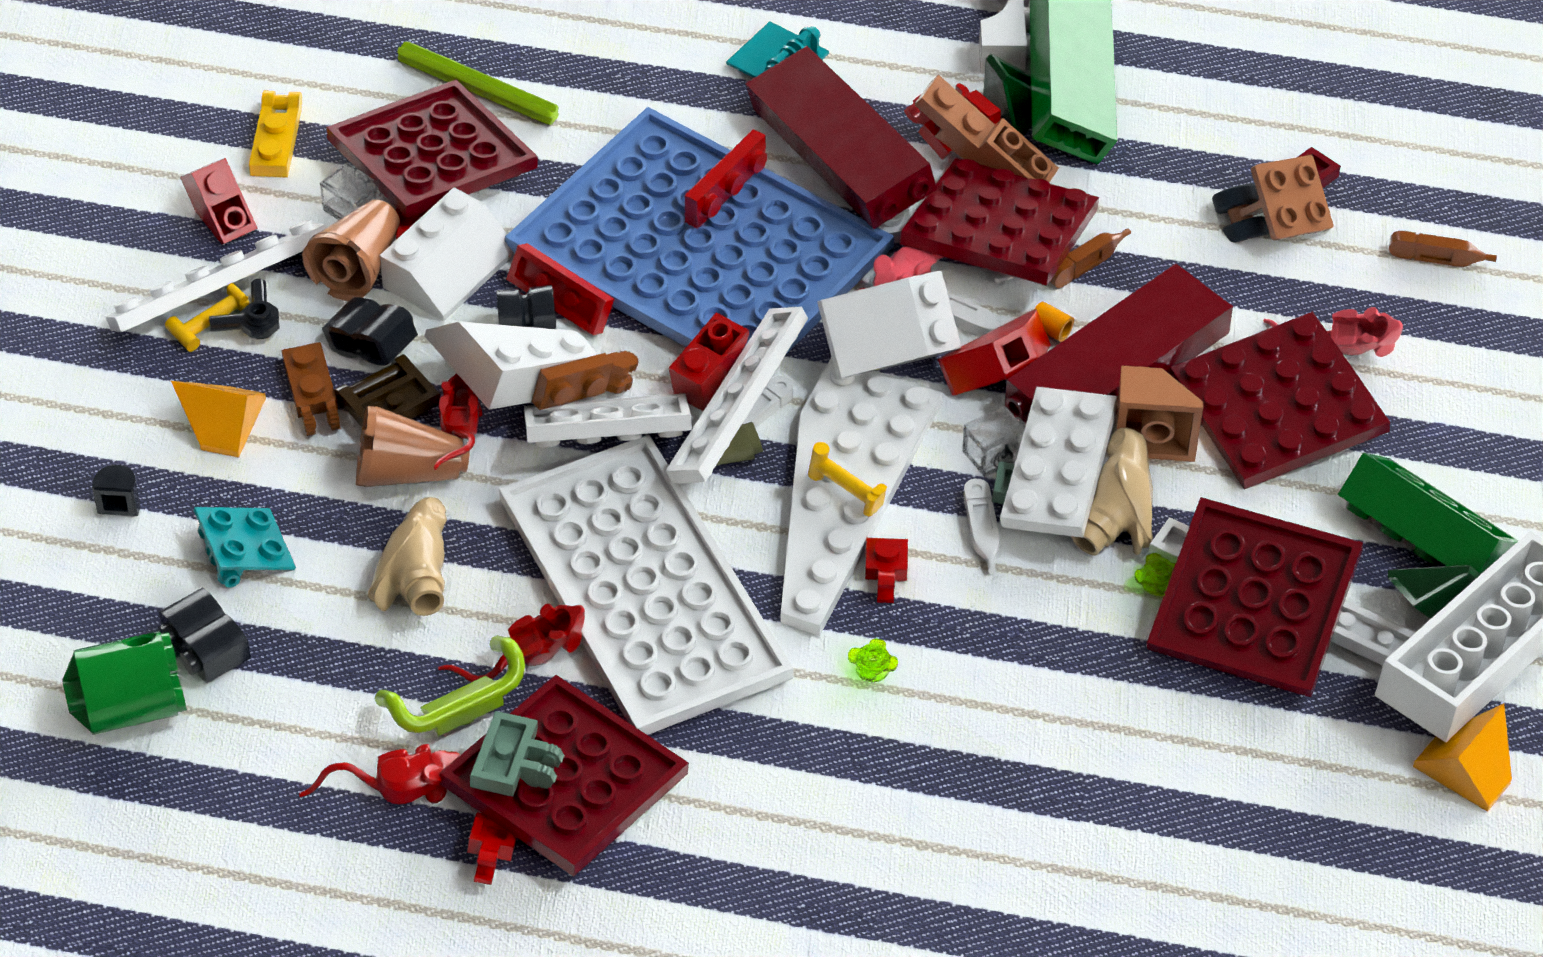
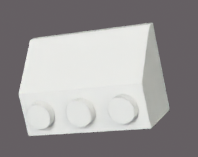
(445, 255)

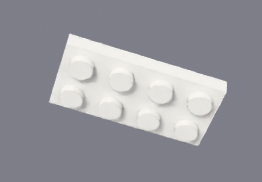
(610, 417)
(1059, 462)

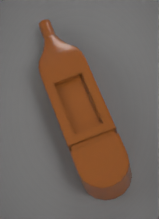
(1436, 249)
(1087, 257)

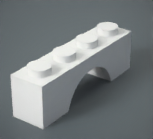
(1006, 33)

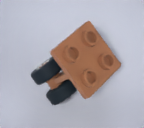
(1286, 194)

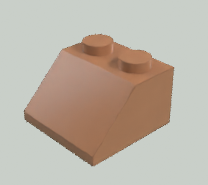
(1160, 411)

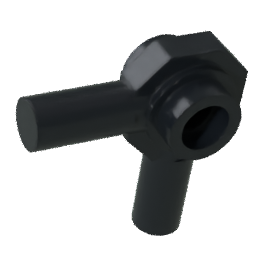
(256, 320)

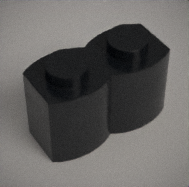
(370, 331)
(204, 635)

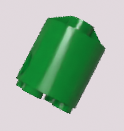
(124, 683)

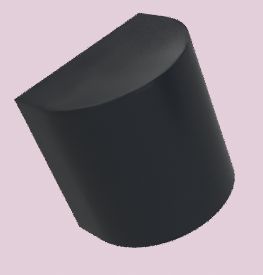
(116, 491)

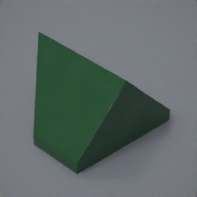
(1009, 91)
(1432, 587)

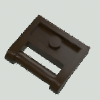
(402, 391)

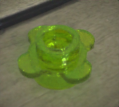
(1155, 574)
(869, 669)

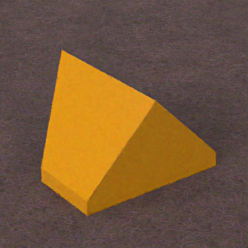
(220, 414)
(1472, 760)

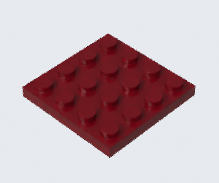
(431, 145)
(1000, 221)
(1281, 400)
(1255, 596)
(600, 786)

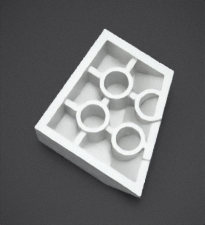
(505, 360)

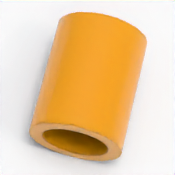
(1056, 322)

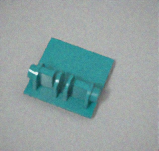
(772, 46)
(242, 541)

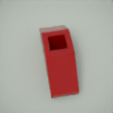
(995, 354)

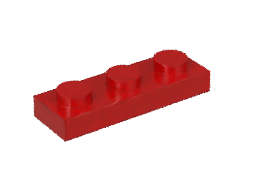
(725, 179)
(572, 295)

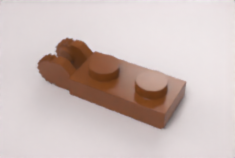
(584, 379)
(311, 385)

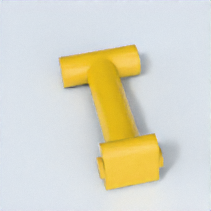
(186, 332)
(822, 465)

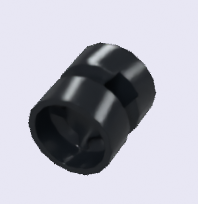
(527, 310)

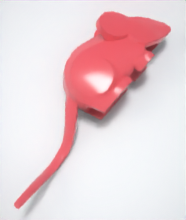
(903, 264)
(1362, 332)

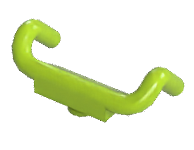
(463, 704)

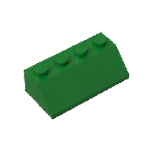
(1422, 515)

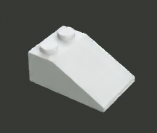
(889, 324)

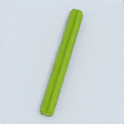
(478, 83)

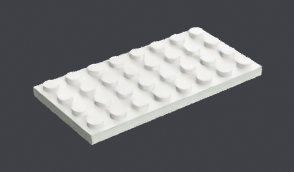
(654, 586)

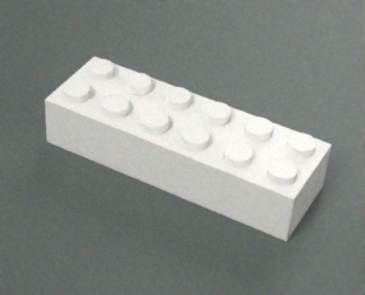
(1471, 645)

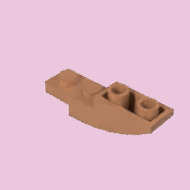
(979, 139)

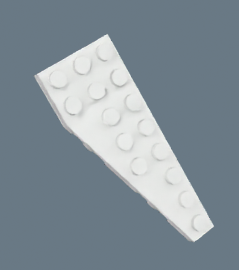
(871, 432)

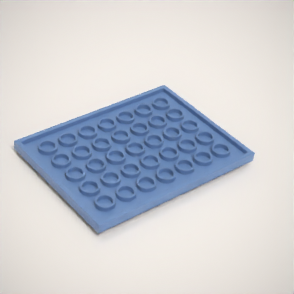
(763, 250)

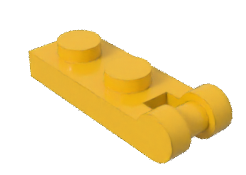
(275, 134)

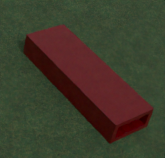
(841, 137)
(1151, 328)

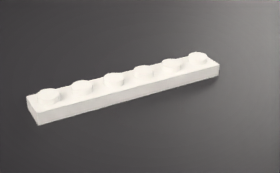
(203, 281)
(736, 395)

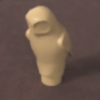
(1121, 496)
(413, 561)

